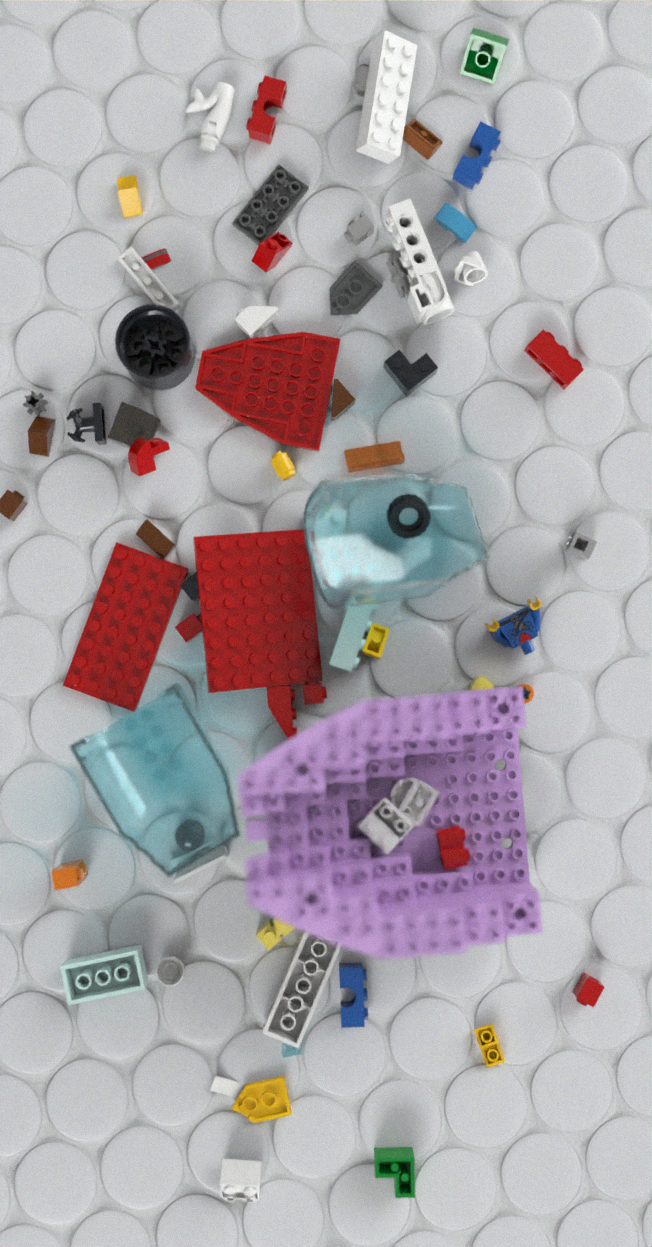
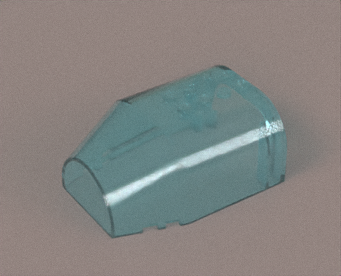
(364, 562)
(162, 781)

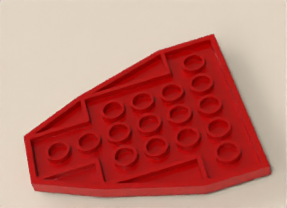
(273, 384)

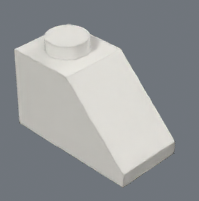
(255, 319)

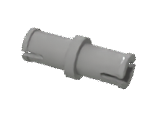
(398, 277)

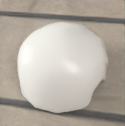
(170, 971)

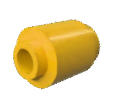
(283, 465)

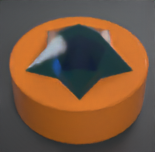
(528, 693)

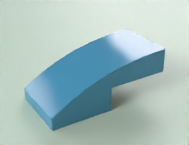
(455, 221)

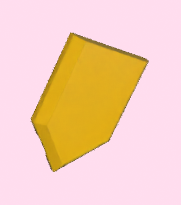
(264, 1100)

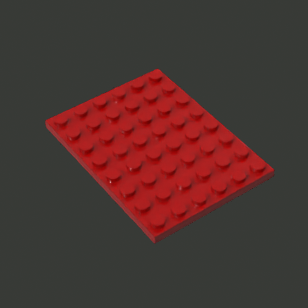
(257, 610)

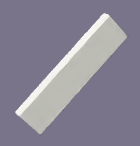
(147, 279)

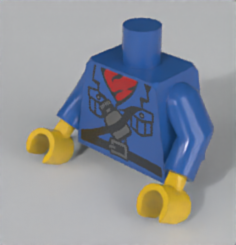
(518, 627)

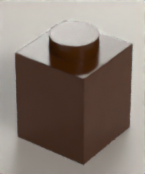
(12, 504)

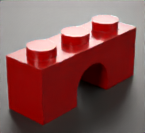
(271, 94)

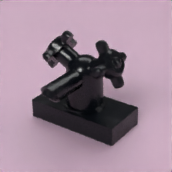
(89, 424)

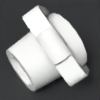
(473, 269)

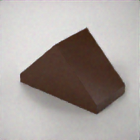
(341, 400)
(41, 435)

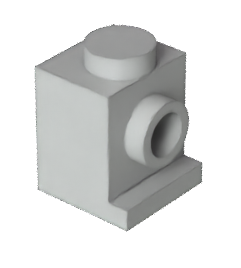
(359, 229)
(586, 545)

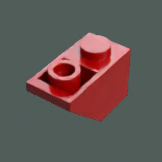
(271, 251)

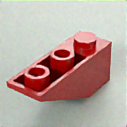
(280, 705)

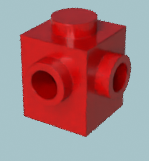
(313, 692)

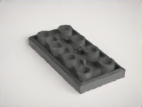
(270, 205)

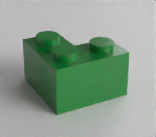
(396, 1164)

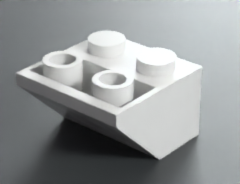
(385, 825)
(240, 1180)

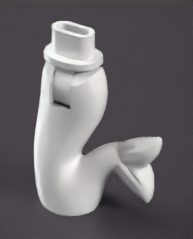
(217, 120)

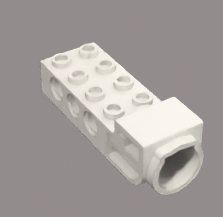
(418, 260)

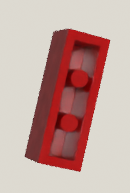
(554, 359)

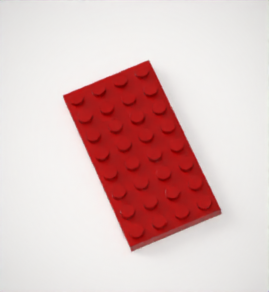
(125, 627)

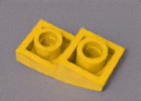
(489, 1045)

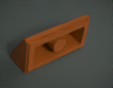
(421, 139)

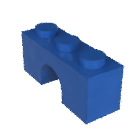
(470, 169)
(353, 1012)

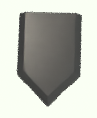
(352, 291)

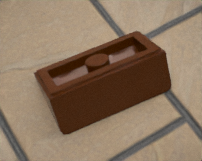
(155, 539)

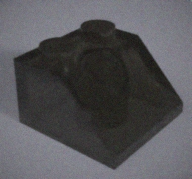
(132, 424)

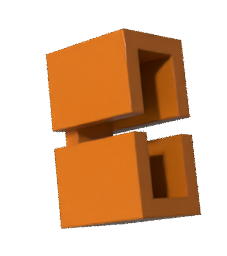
(69, 874)

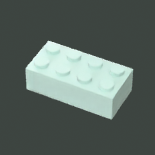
(350, 637)
(104, 974)

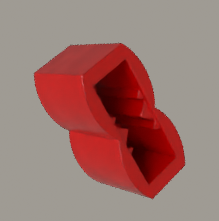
(451, 847)

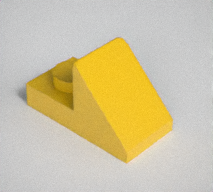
(129, 196)
(375, 641)

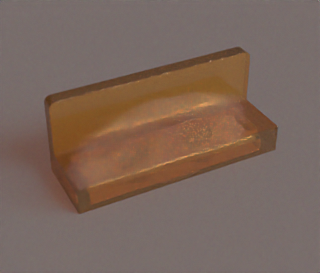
(374, 456)

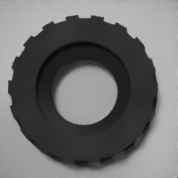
(418, 526)

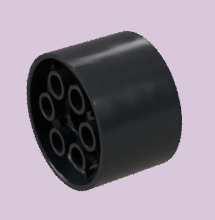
(148, 319)

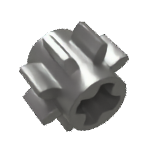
(30, 401)

